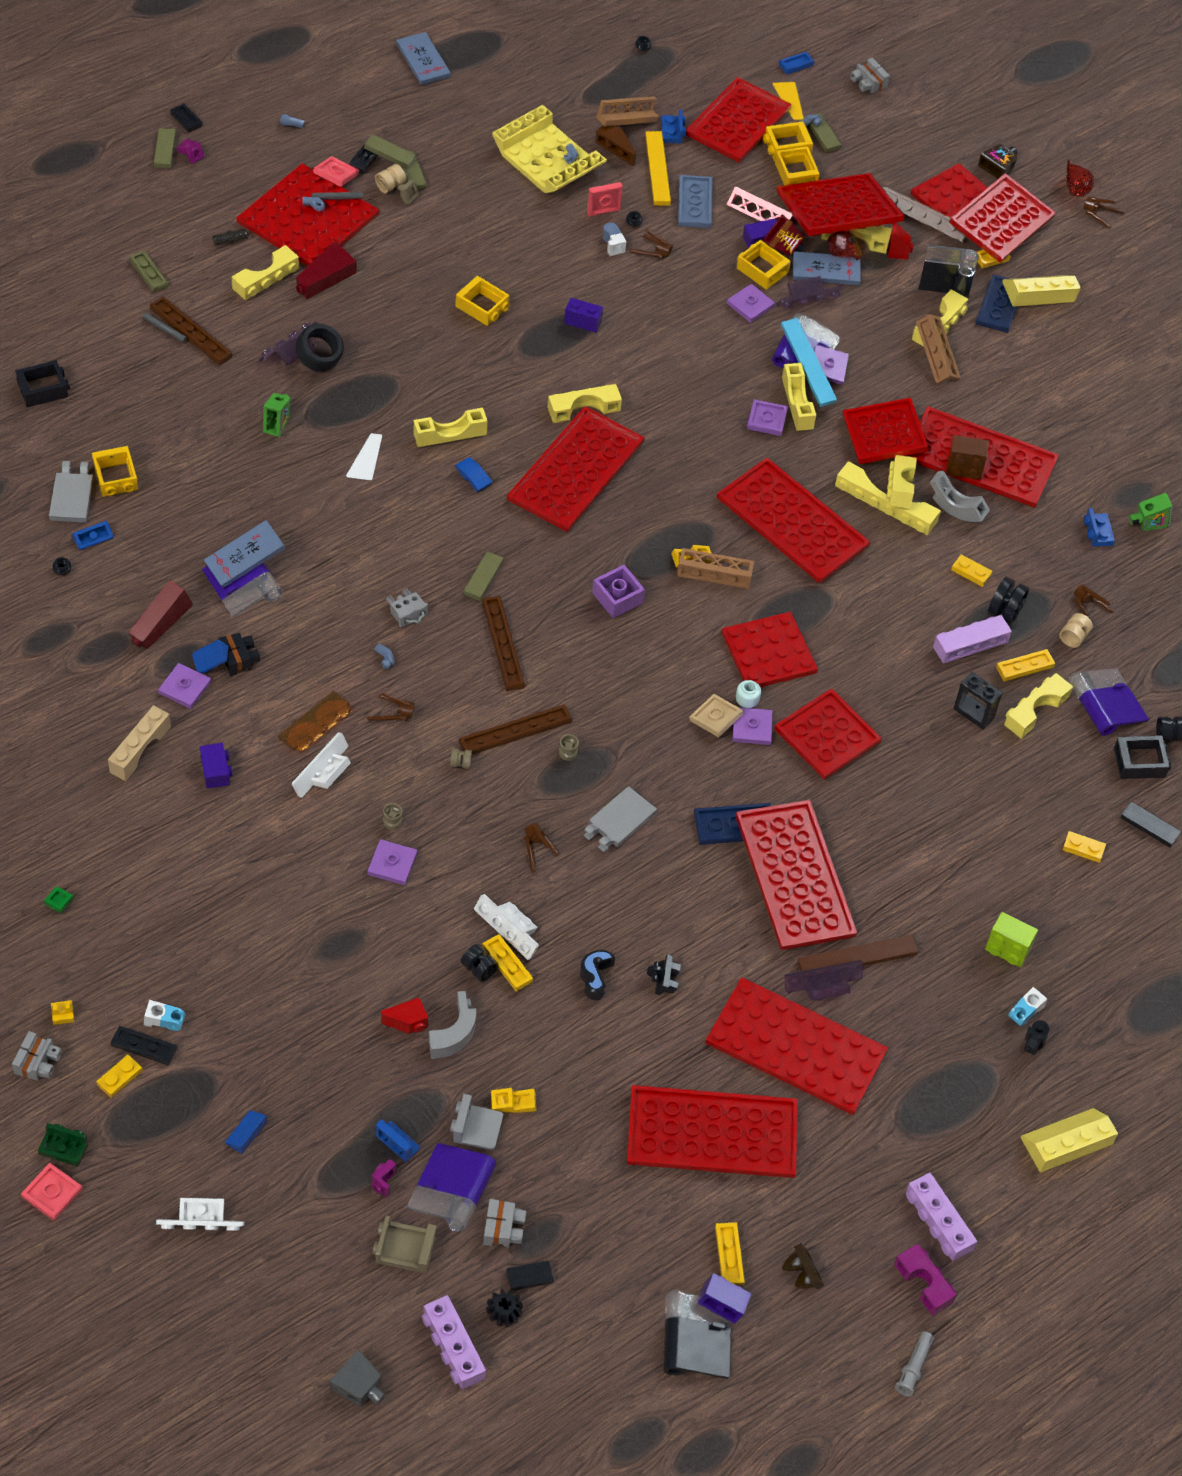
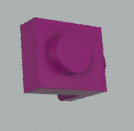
(191, 149)
(382, 1174)

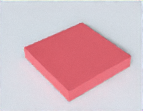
(336, 171)
(604, 199)
(51, 1191)

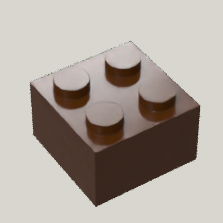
(967, 457)

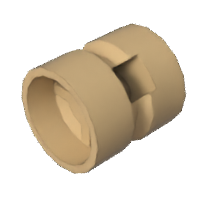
(390, 178)
(1076, 630)

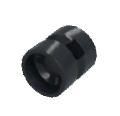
(1169, 728)
(480, 963)

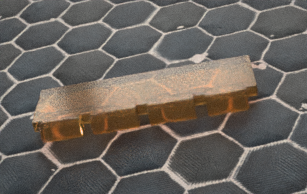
(315, 721)

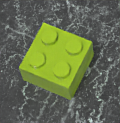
(1011, 939)

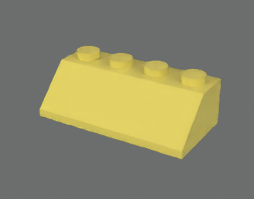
(1042, 290)
(1069, 1139)

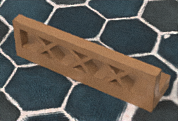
(625, 114)
(938, 349)
(715, 571)

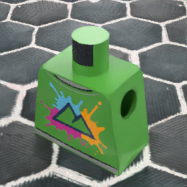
(279, 409)
(1153, 513)

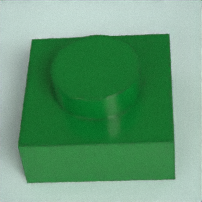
(58, 899)

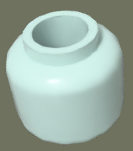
(748, 694)

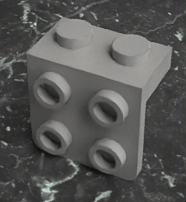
(476, 1125)

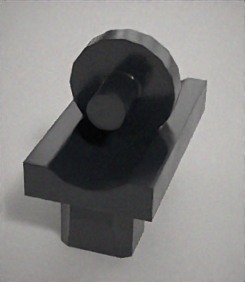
(661, 975)
(1036, 1036)

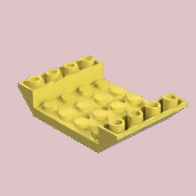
(532, 140)

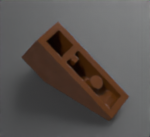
(616, 142)

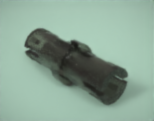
(230, 237)

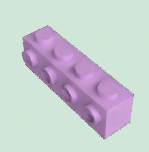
(972, 639)
(941, 1217)
(454, 1342)

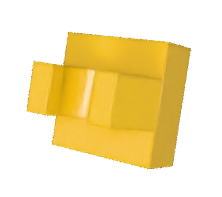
(62, 1012)

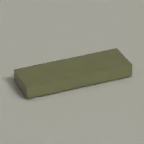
(825, 136)
(164, 148)
(390, 151)
(414, 173)
(148, 271)
(483, 576)

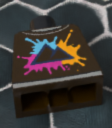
(998, 160)

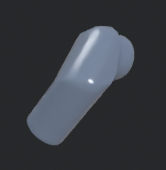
(816, 119)
(286, 120)
(572, 154)
(315, 202)
(387, 654)

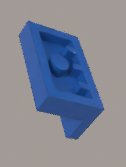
(673, 128)
(1099, 529)
(396, 1140)

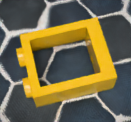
(787, 130)
(799, 155)
(766, 280)
(481, 286)
(119, 456)

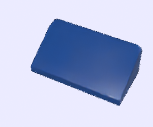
(92, 535)
(210, 656)
(246, 1131)

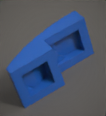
(474, 473)

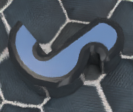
(591, 975)

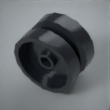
(1008, 599)

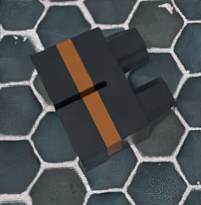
(238, 656)

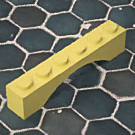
(855, 482)

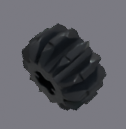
(496, 1309)

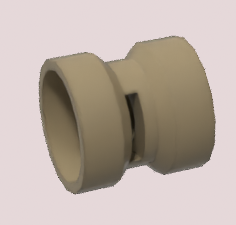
(568, 747)
(456, 758)
(392, 816)

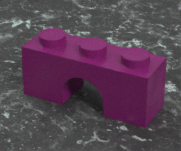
(917, 1263)

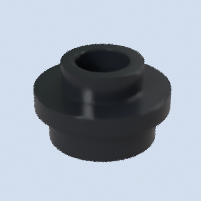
(643, 43)
(634, 218)
(61, 566)

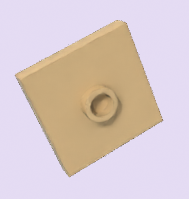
(716, 715)

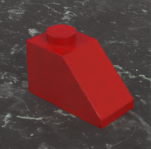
(899, 243)
(406, 1017)

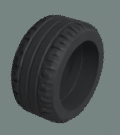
(325, 333)

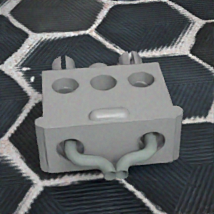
(408, 608)

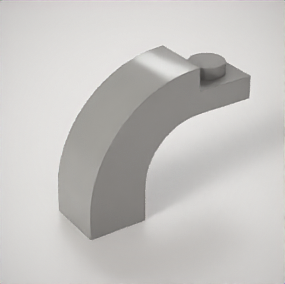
(956, 504)
(455, 1038)

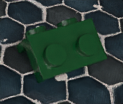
(63, 1144)

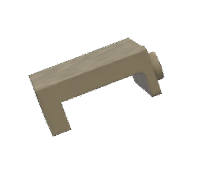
(404, 1245)

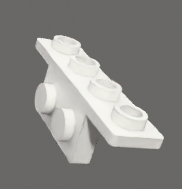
(324, 767)
(510, 924)
(201, 1212)

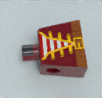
(785, 236)

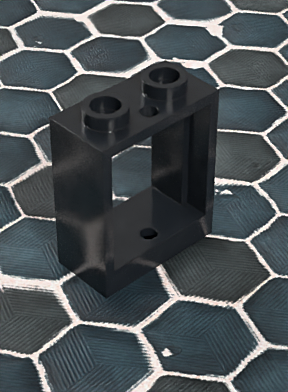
(44, 394)
(973, 710)
(1140, 771)

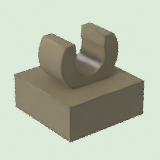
(408, 191)

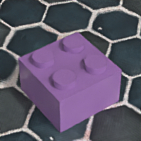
(618, 591)

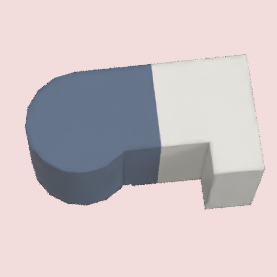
(615, 239)

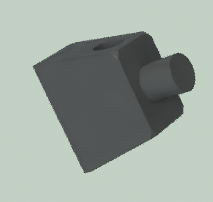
(358, 1381)

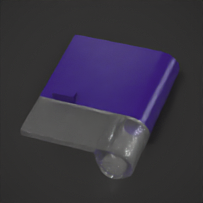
(816, 335)
(246, 589)
(1107, 699)
(452, 1185)

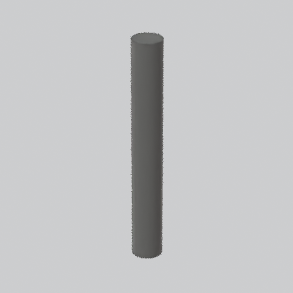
(339, 195)
(164, 327)

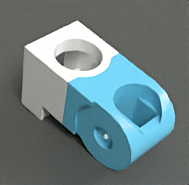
(1028, 1007)
(164, 1016)

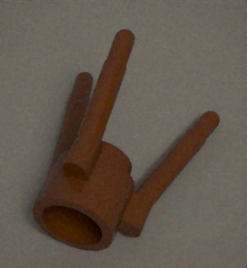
(1092, 204)
(663, 247)
(1084, 594)
(405, 708)
(536, 835)

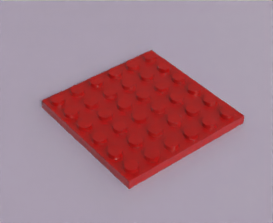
(839, 204)
(307, 232)

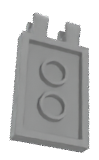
(71, 494)
(620, 819)

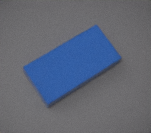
(796, 63)

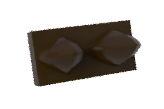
(801, 1259)

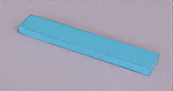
(810, 363)

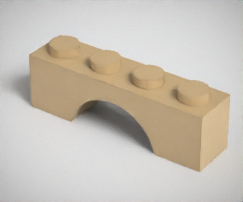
(127, 755)

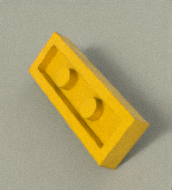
(1025, 665)
(508, 962)
(729, 1253)

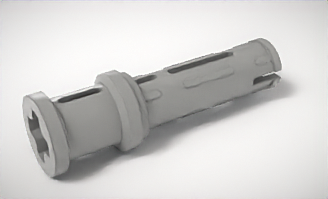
(911, 1372)

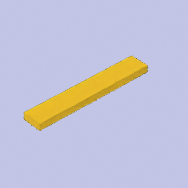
(657, 168)

